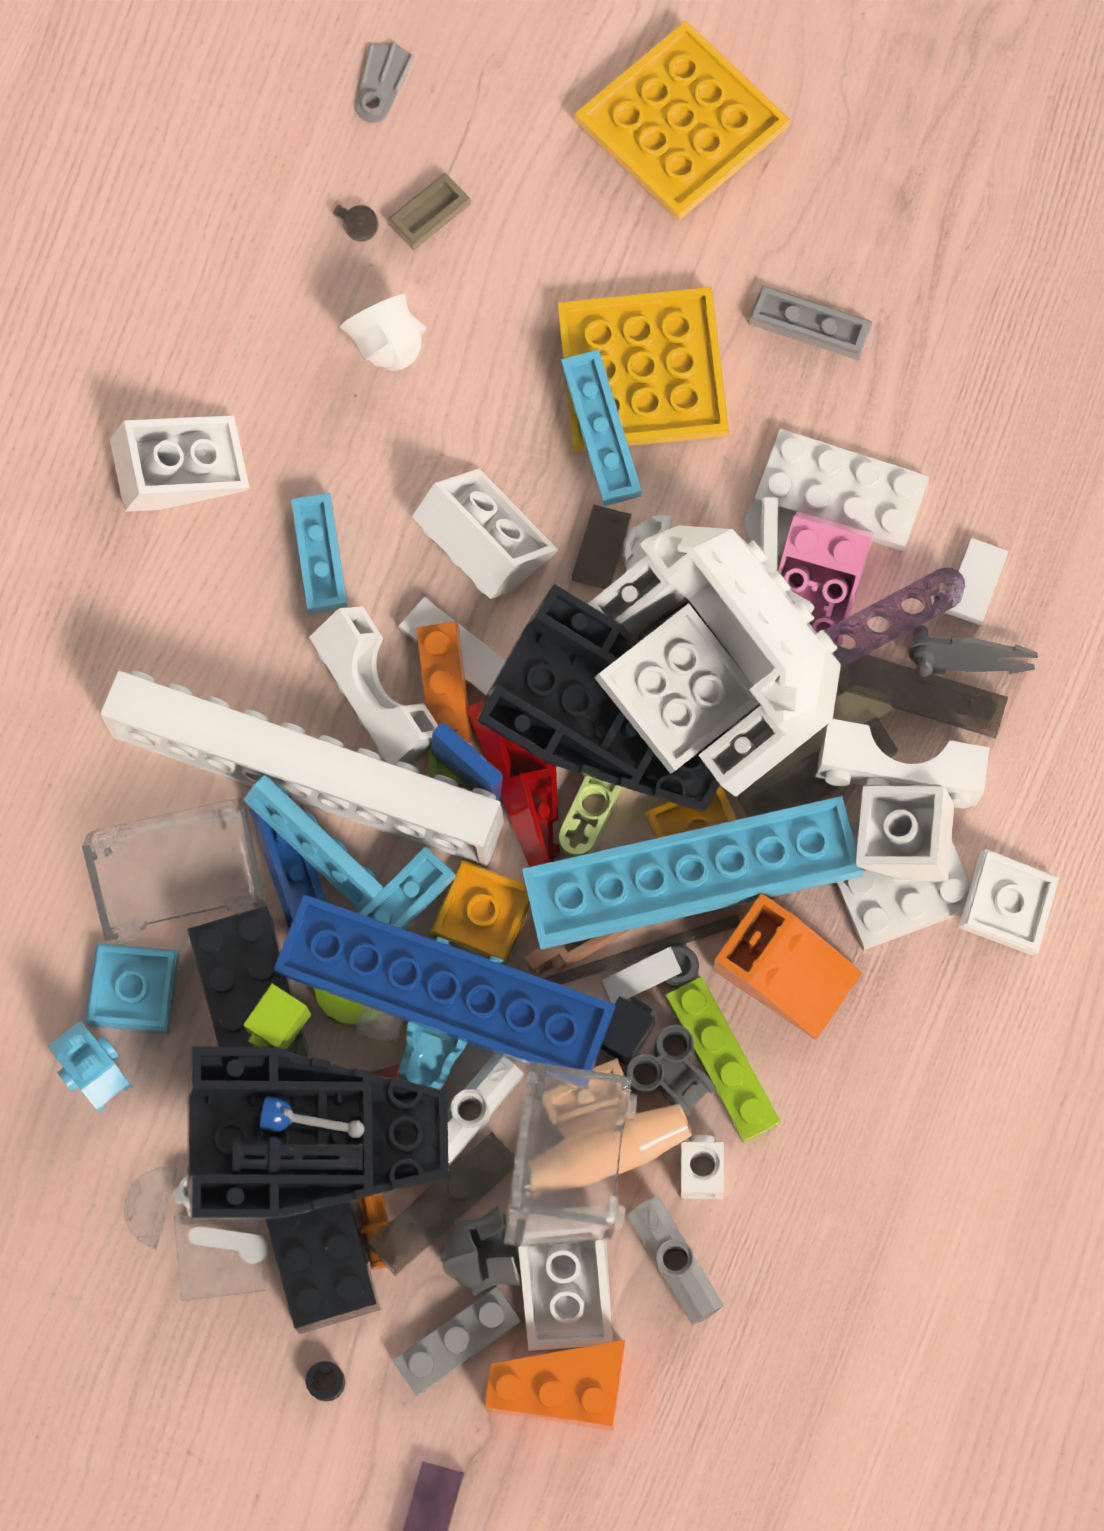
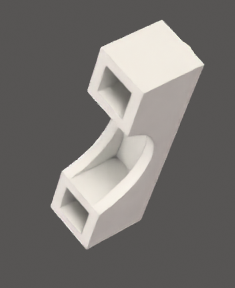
(349, 648)
(853, 757)

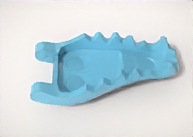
(430, 1053)

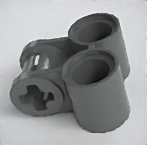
(672, 1073)

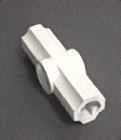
(488, 1090)

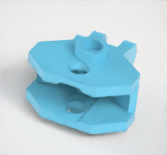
(89, 1065)

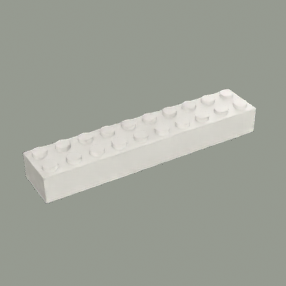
(308, 768)

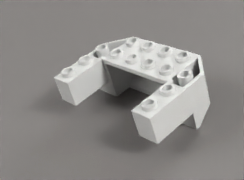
(757, 625)

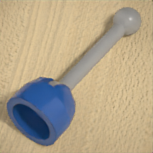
(278, 1115)

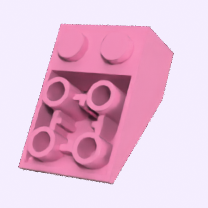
(825, 566)

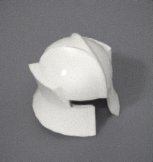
(386, 333)

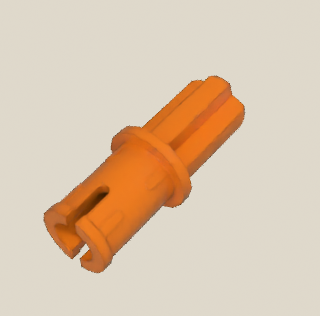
(374, 1220)

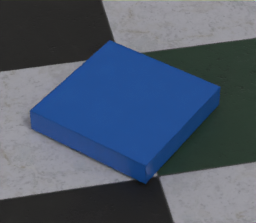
(465, 761)

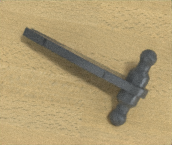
(964, 654)

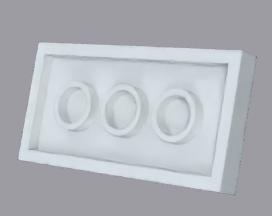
(843, 488)

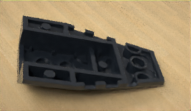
(564, 717)
(226, 1095)

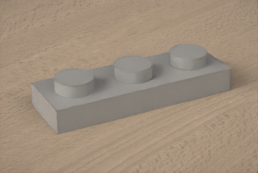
(457, 1341)

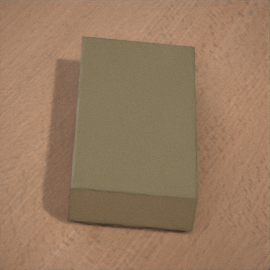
(429, 211)

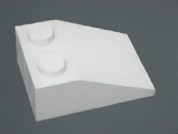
(177, 461)
(566, 1295)

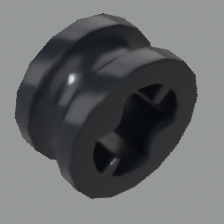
(326, 1368)

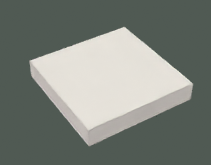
(1009, 902)

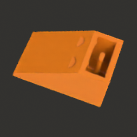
(786, 967)

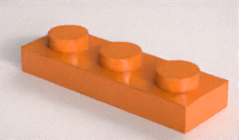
(444, 676)

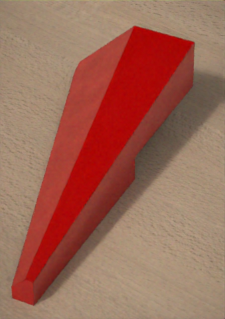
(526, 790)

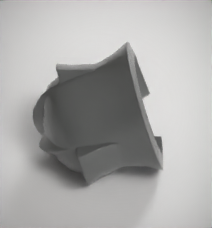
(477, 1253)

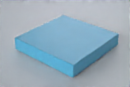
(132, 988)

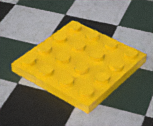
(682, 120)
(658, 362)

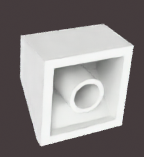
(906, 832)

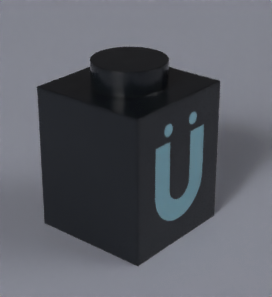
(628, 1029)

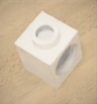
(702, 1186)

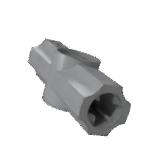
(689, 1284)

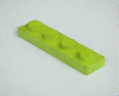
(723, 1059)

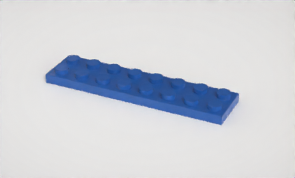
(442, 987)

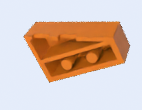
(560, 1386)

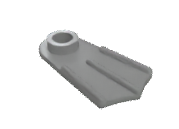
(382, 80)

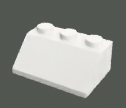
(483, 532)

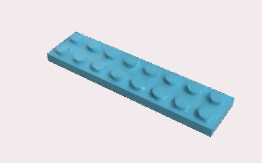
(691, 872)

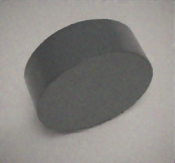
(688, 964)

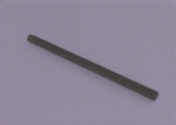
(645, 950)

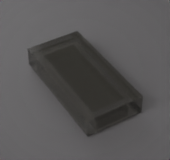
(601, 547)

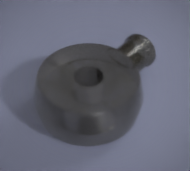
(354, 216)

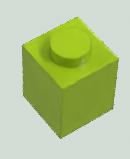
(276, 1019)

